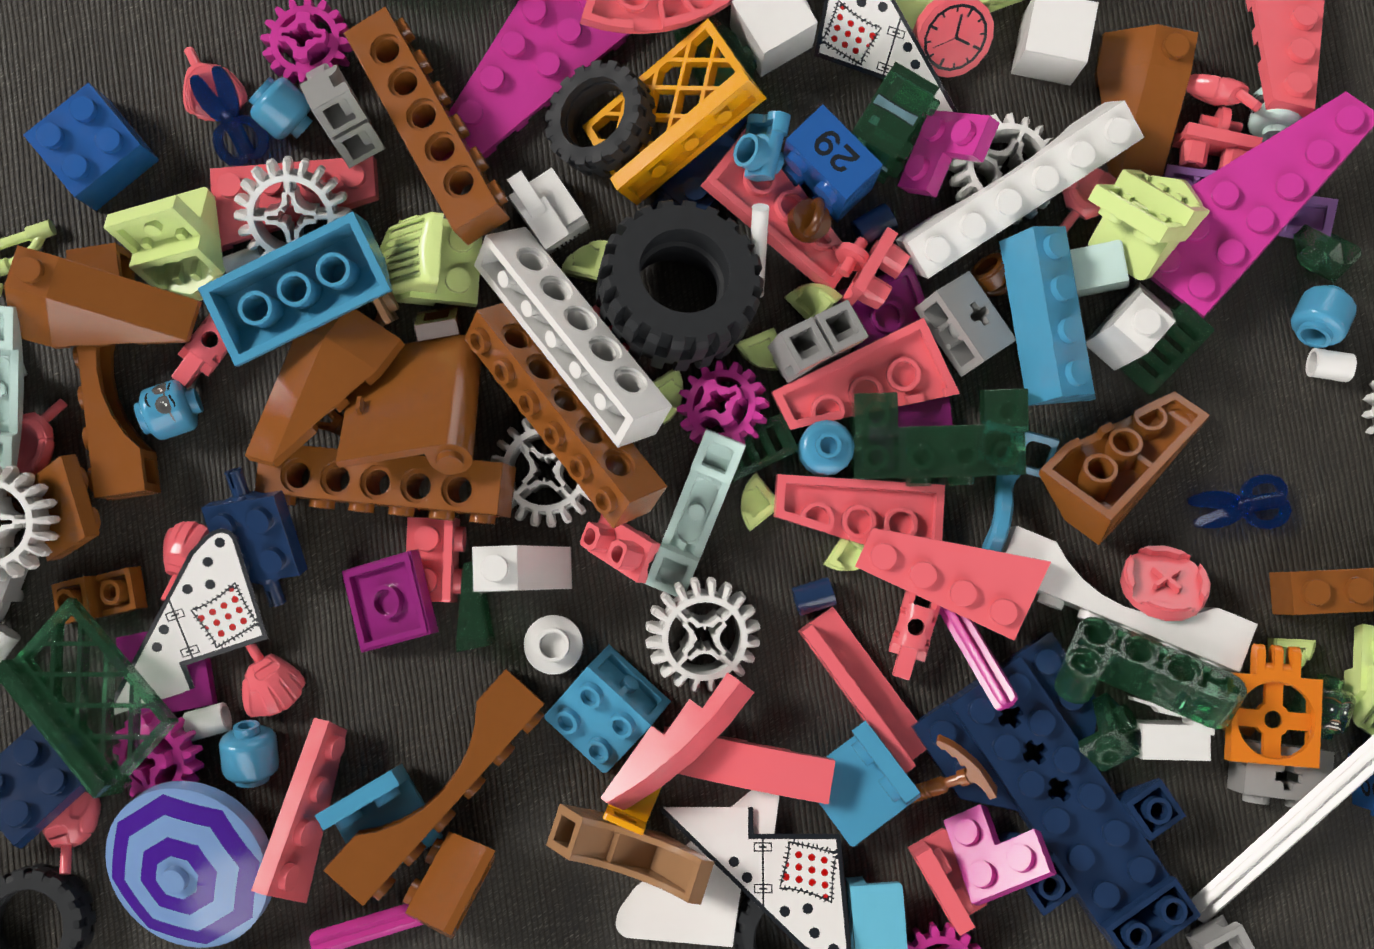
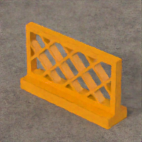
(685, 133)

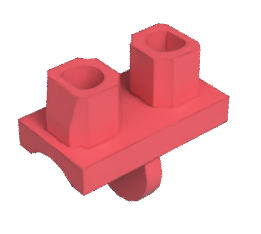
(1214, 137)
(882, 255)
(621, 547)

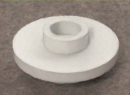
(553, 644)

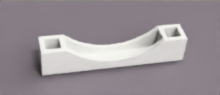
(1054, 168)
(1209, 636)

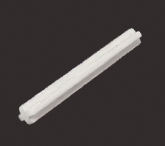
(1286, 832)

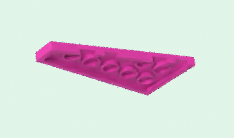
(525, 68)
(1258, 198)

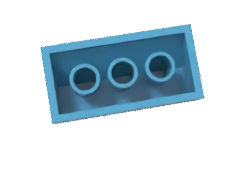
(297, 288)
(1047, 316)

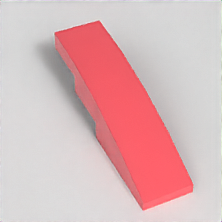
(666, 754)
(764, 769)

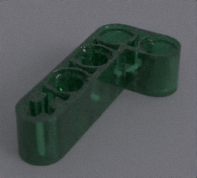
(1148, 671)

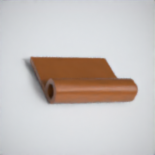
(417, 408)

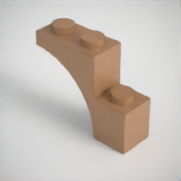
(651, 857)

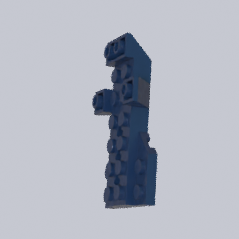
(1087, 828)

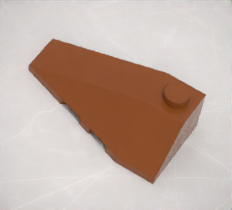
(317, 379)

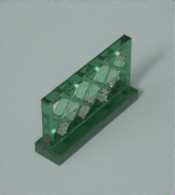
(67, 728)

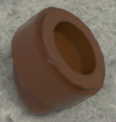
(809, 220)
(991, 275)

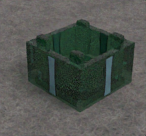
(895, 117)

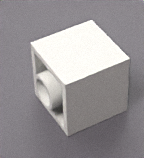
(773, 30)
(1054, 39)

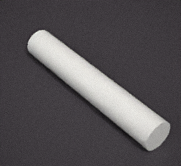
(759, 234)

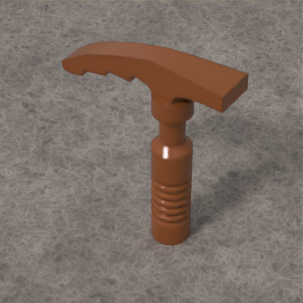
(973, 773)

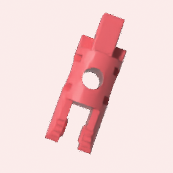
(198, 356)
(911, 646)

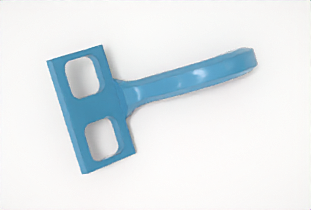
(1004, 496)

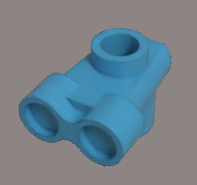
(761, 145)

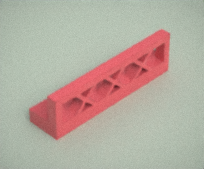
(864, 685)

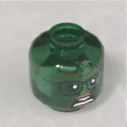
(1336, 706)

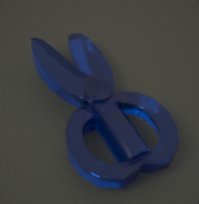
(225, 110)
(1234, 507)

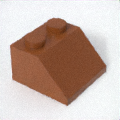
(449, 884)

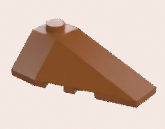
(1151, 73)
(81, 305)
(1111, 470)

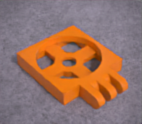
(1274, 676)

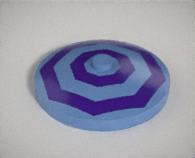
(187, 863)

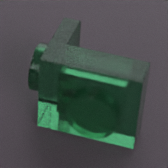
(1325, 254)
(1116, 735)

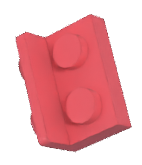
(439, 551)
(940, 869)

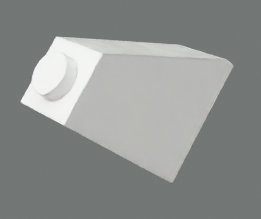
(1131, 328)
(521, 568)

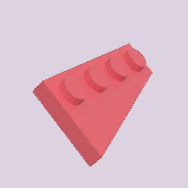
(1289, 51)
(358, 182)
(739, 194)
(898, 362)
(856, 506)
(967, 580)
(297, 835)

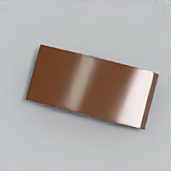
(104, 593)

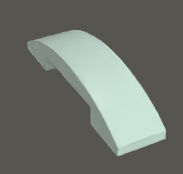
(10, 386)
(695, 512)

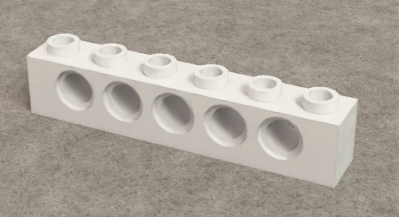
(572, 336)

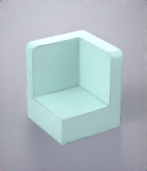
(1099, 268)

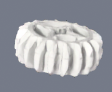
(1019, 139)
(273, 214)
(531, 483)
(35, 520)
(689, 648)

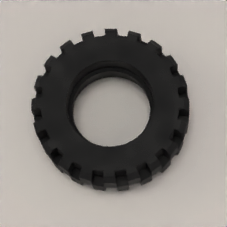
(689, 237)

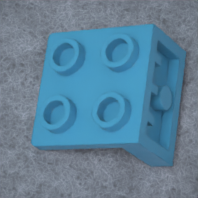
(607, 709)
(866, 786)
(376, 804)

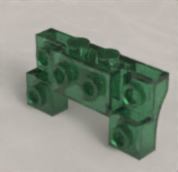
(939, 451)

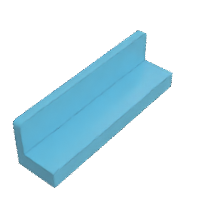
(876, 914)

